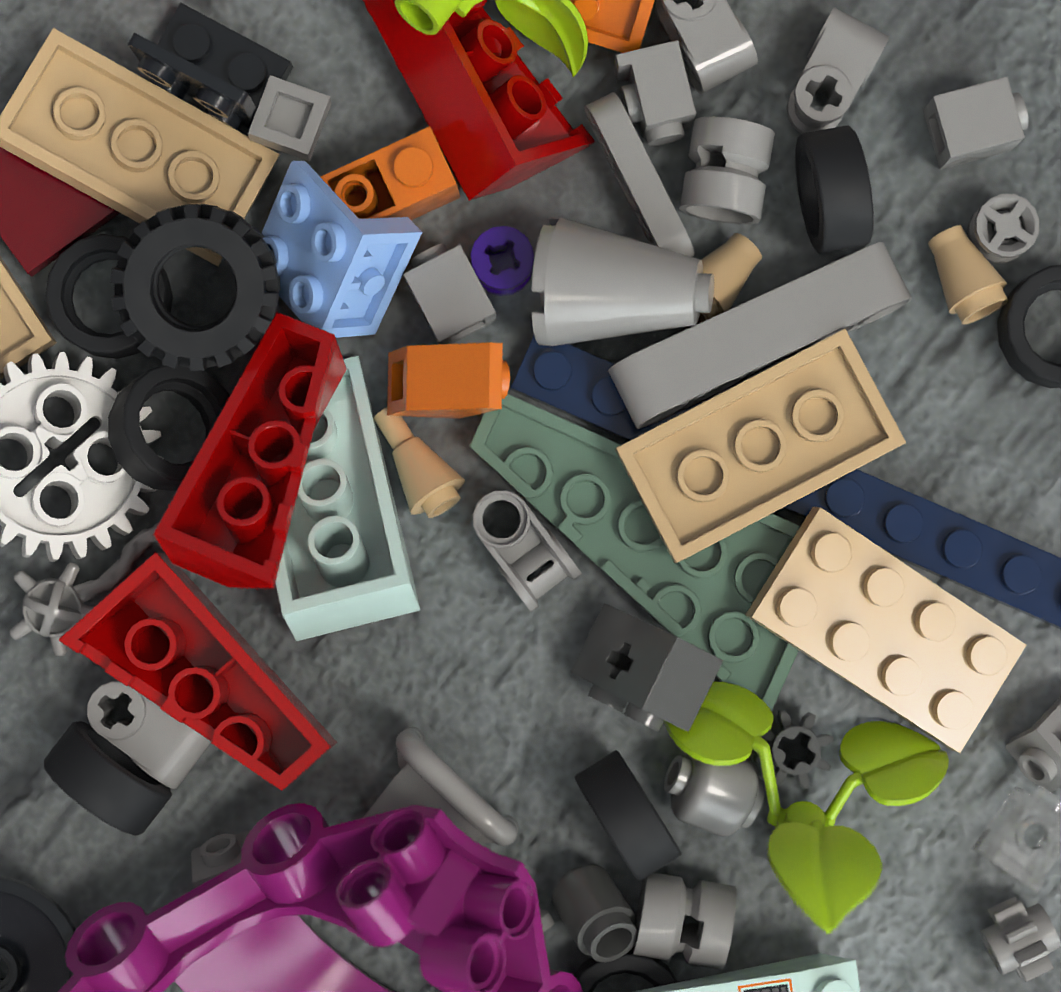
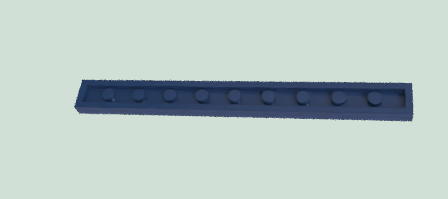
(881, 512)

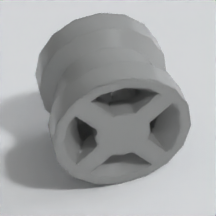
(1011, 218)

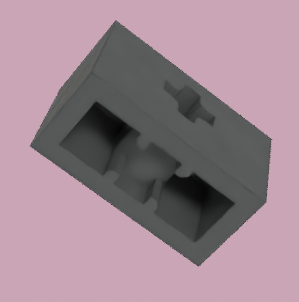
(647, 668)

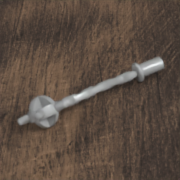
(56, 605)

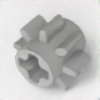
(1020, 939)

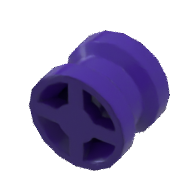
(506, 276)

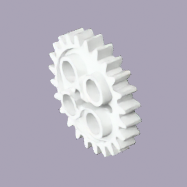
(95, 498)

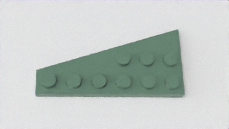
(591, 500)

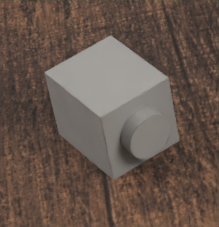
(975, 122)
(449, 293)

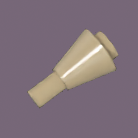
(425, 477)

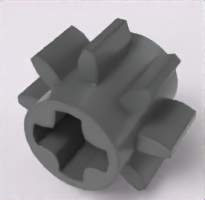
(809, 741)

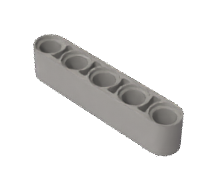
(758, 334)

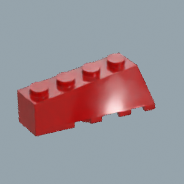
(480, 98)
(246, 478)
(198, 668)

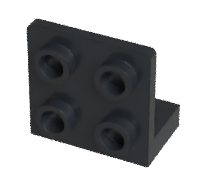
(210, 65)

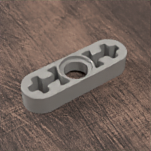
(637, 175)

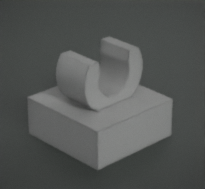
(289, 118)

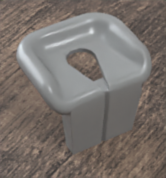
(432, 783)

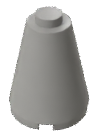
(611, 285)

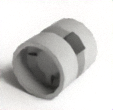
(728, 162)
(661, 917)

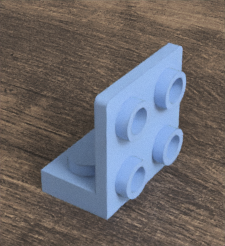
(329, 261)

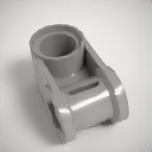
(709, 39)
(837, 68)
(525, 551)
(151, 739)

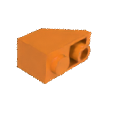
(397, 179)
(447, 380)

